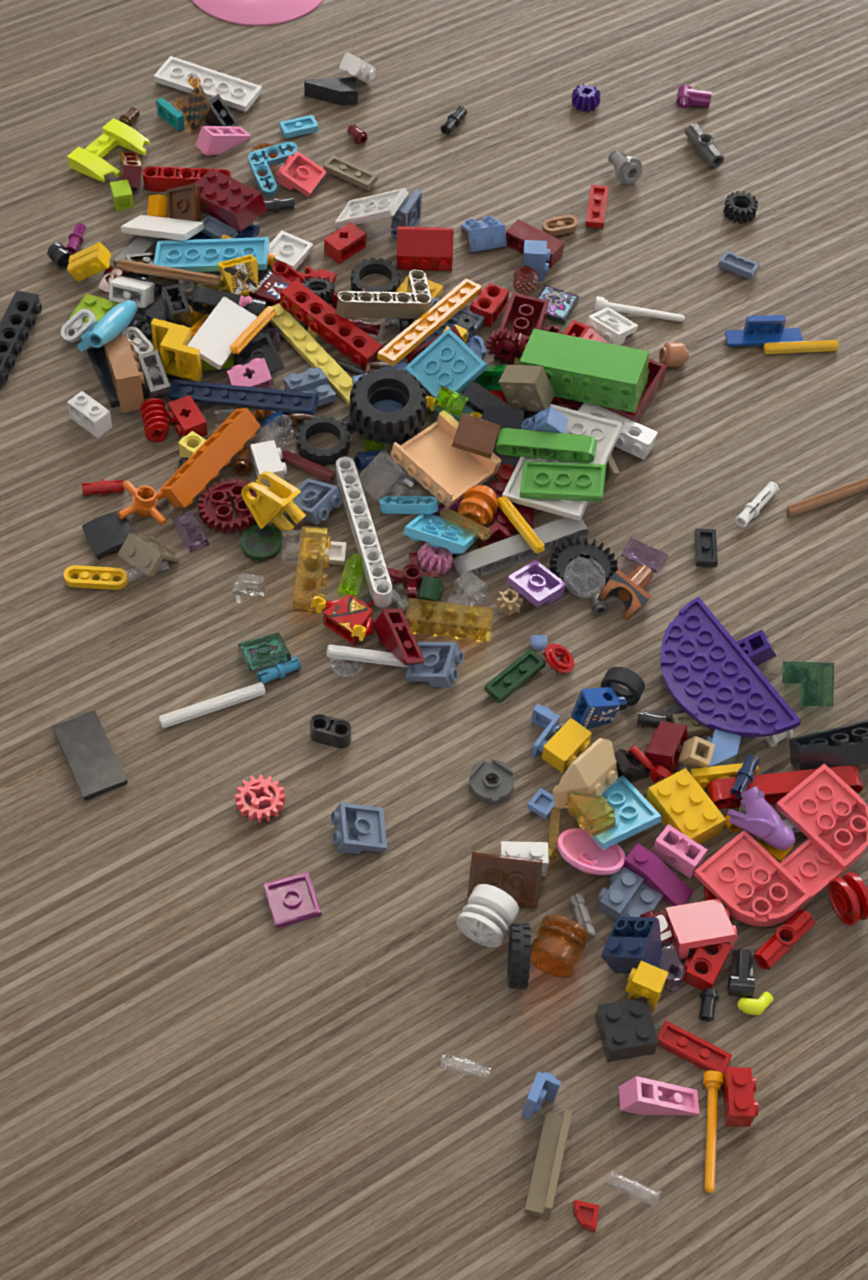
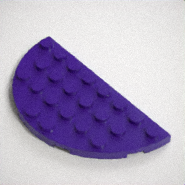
(717, 679)

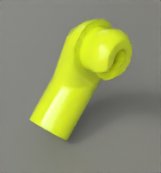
(755, 1006)

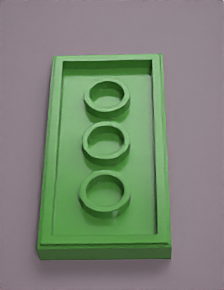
(563, 481)

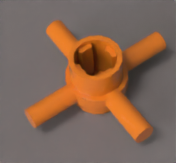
(143, 503)

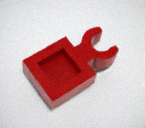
(310, 273)

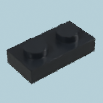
(706, 547)

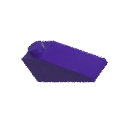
(757, 647)

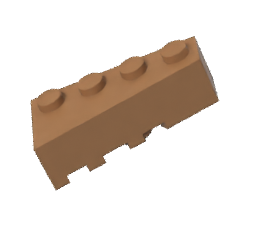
(125, 373)

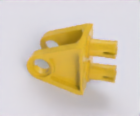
(273, 501)

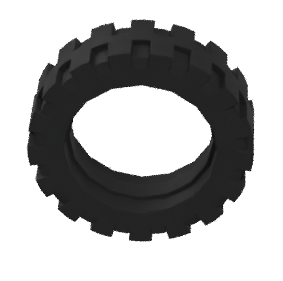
(375, 266)
(319, 425)
(519, 956)

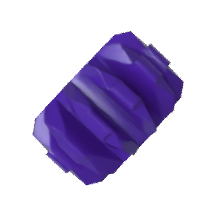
(585, 98)

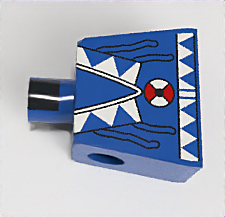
(597, 707)

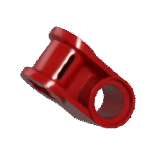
(286, 272)

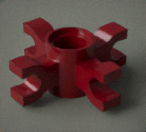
(411, 576)

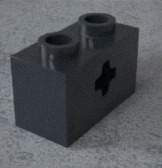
(176, 305)

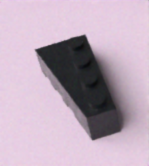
(831, 747)

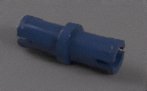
(744, 775)

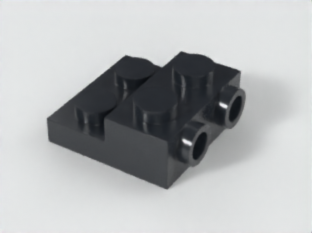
(261, 347)

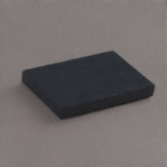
(507, 419)

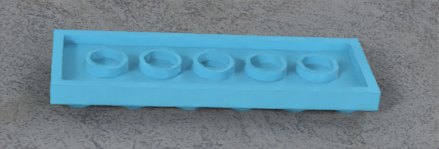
(206, 253)

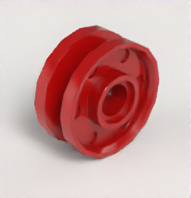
(849, 898)

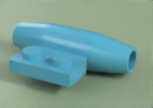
(109, 325)

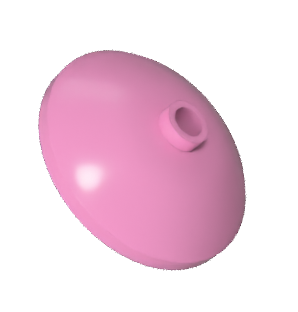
(586, 856)

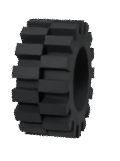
(738, 200)
(321, 288)

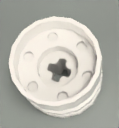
(487, 915)

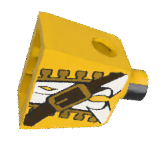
(240, 274)

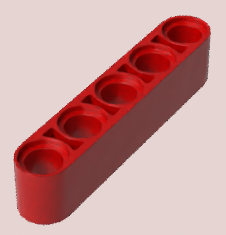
(163, 178)

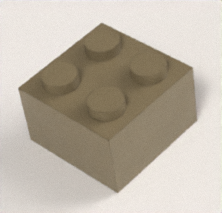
(526, 387)

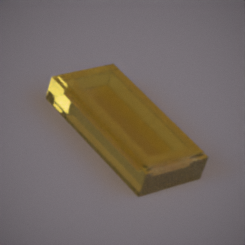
(553, 833)

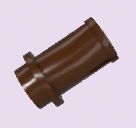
(130, 116)

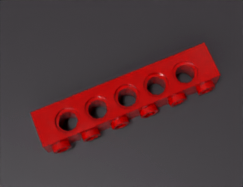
(328, 324)

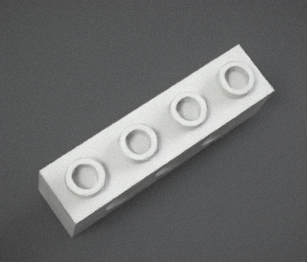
(633, 438)

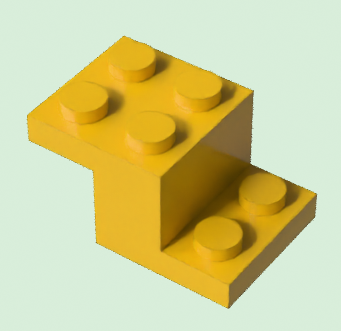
(176, 356)

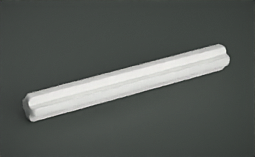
(212, 705)

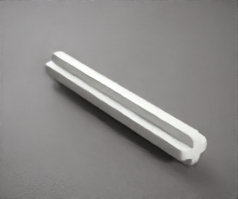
(363, 655)

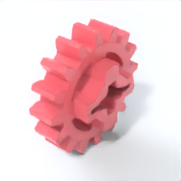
(259, 796)

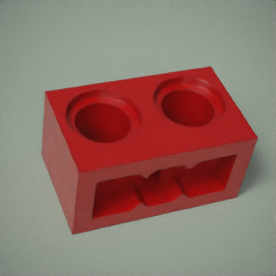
(490, 303)
(708, 963)

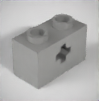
(154, 374)

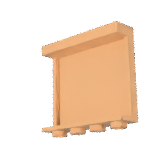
(439, 466)

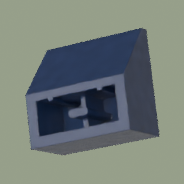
(631, 942)

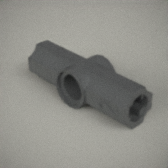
(704, 145)

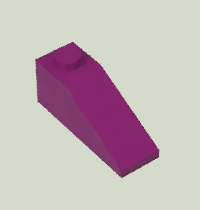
(657, 875)

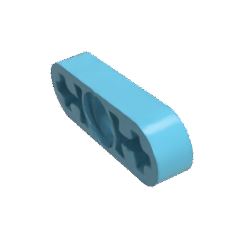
(408, 505)

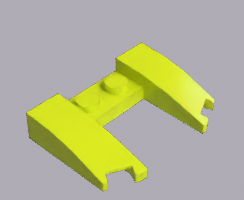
(90, 160)

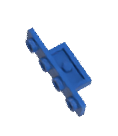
(763, 330)

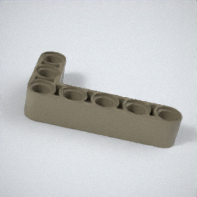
(388, 304)

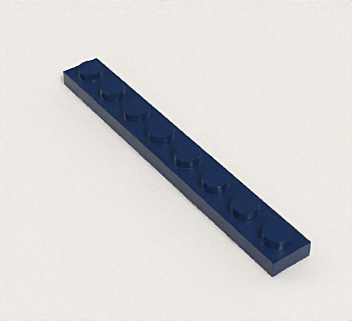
(245, 397)

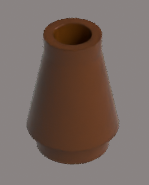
(242, 463)

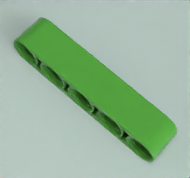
(546, 445)

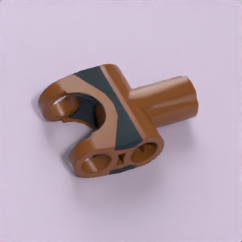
(629, 589)

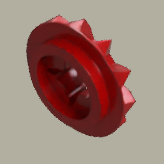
(566, 662)

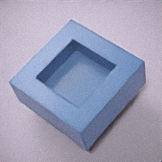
(541, 803)

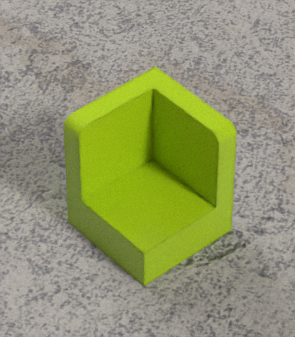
(121, 195)

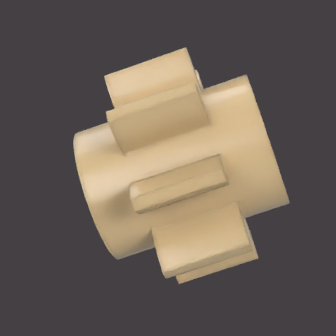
(509, 602)

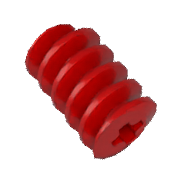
(155, 420)

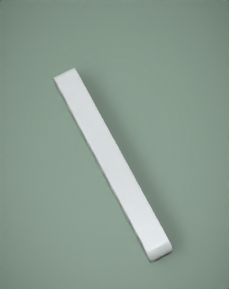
(364, 532)

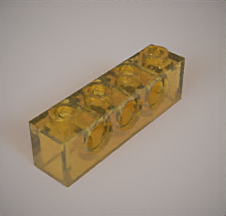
(311, 539)
(465, 620)

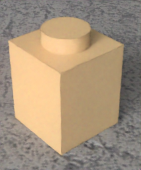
(696, 753)

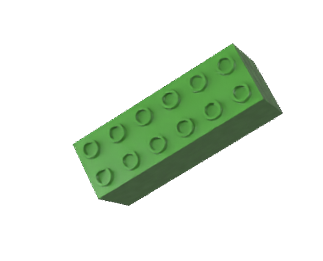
(589, 369)

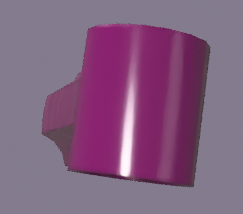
(687, 96)

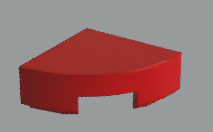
(586, 1214)

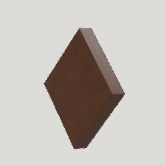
(184, 203)
(476, 435)

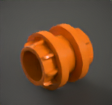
(479, 504)

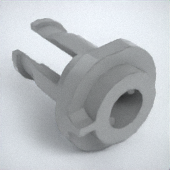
(627, 168)

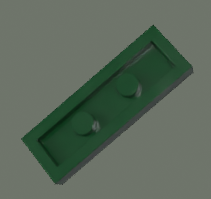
(514, 676)

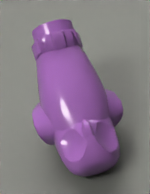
(762, 820)

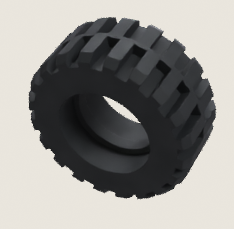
(388, 385)

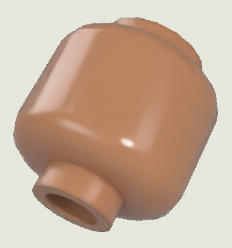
(673, 354)

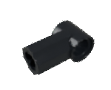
(741, 979)

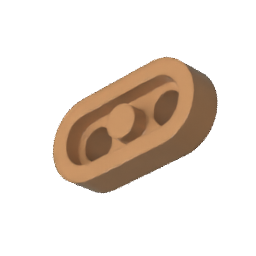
(560, 225)

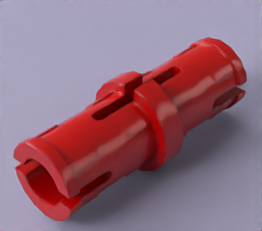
(103, 487)

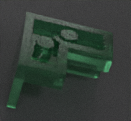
(815, 681)

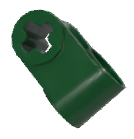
(431, 589)

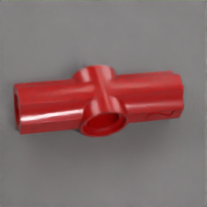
(776, 948)

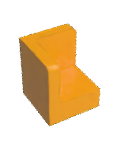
(157, 206)

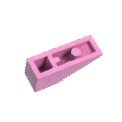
(218, 139)
(657, 1098)

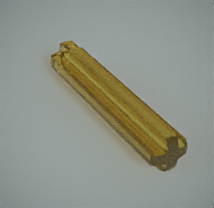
(465, 523)

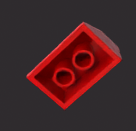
(425, 248)

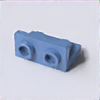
(543, 1088)

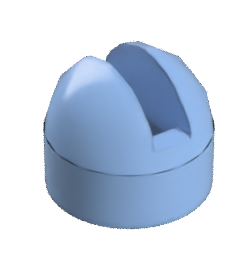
(538, 642)

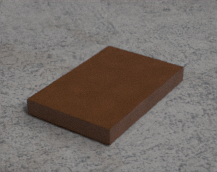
(513, 875)

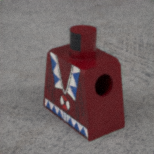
(269, 289)

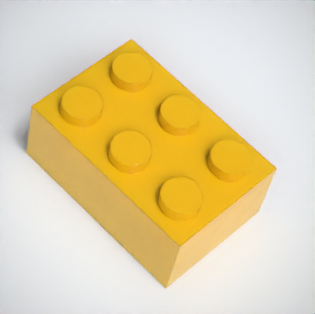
(686, 807)

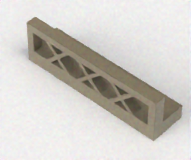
(548, 1164)

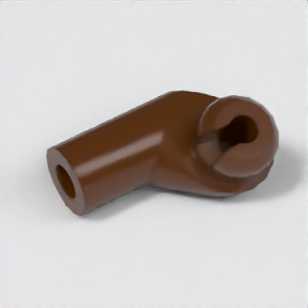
(299, 417)

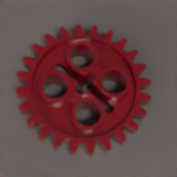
(217, 511)

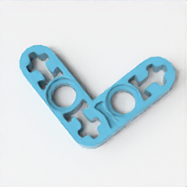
(263, 165)

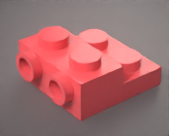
(300, 174)

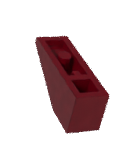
(131, 168)
(397, 636)

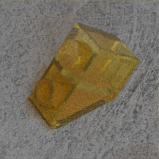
(591, 812)

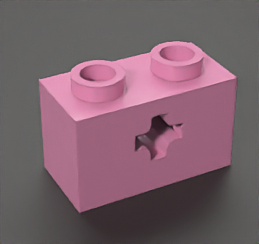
(257, 368)
(679, 851)

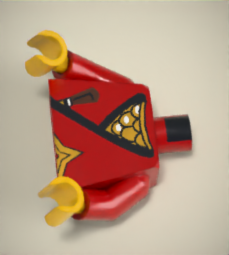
(347, 616)

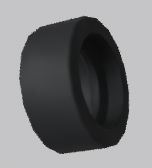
(627, 678)

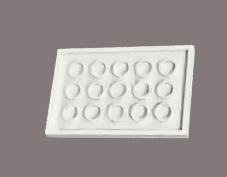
(579, 423)

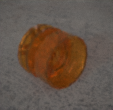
(558, 946)

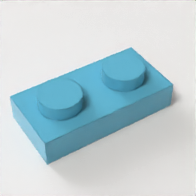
(298, 126)

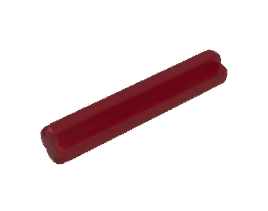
(308, 466)

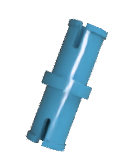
(279, 670)

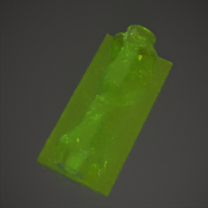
(351, 576)

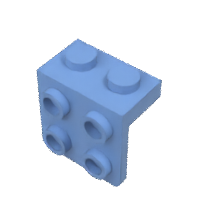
(485, 233)

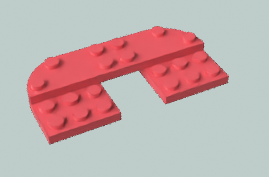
(771, 892)

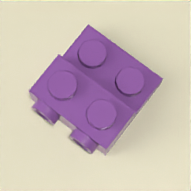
(537, 584)

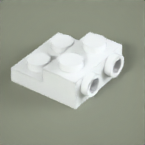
(611, 326)

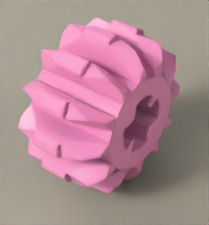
(434, 558)

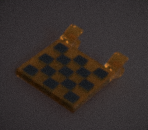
(196, 105)

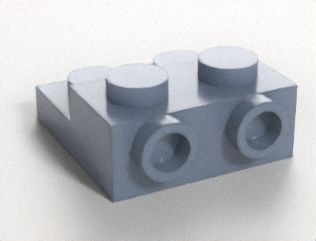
(408, 213)
(311, 381)
(317, 500)
(439, 664)
(358, 828)
(627, 896)

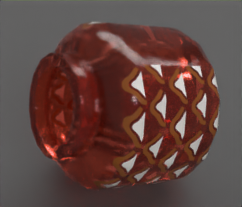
(525, 279)

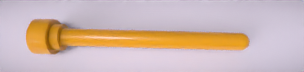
(713, 1081)

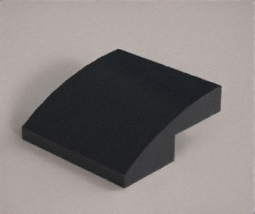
(107, 533)

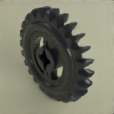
(565, 554)

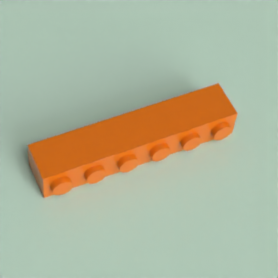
(210, 458)

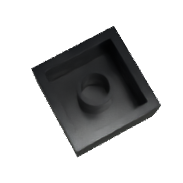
(626, 1029)

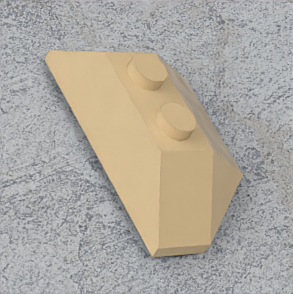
(589, 773)

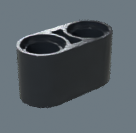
(331, 728)

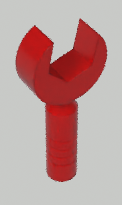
(657, 772)

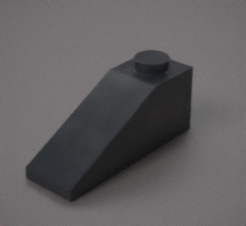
(333, 90)

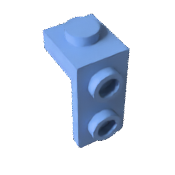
(549, 721)

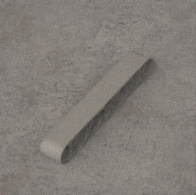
(516, 550)

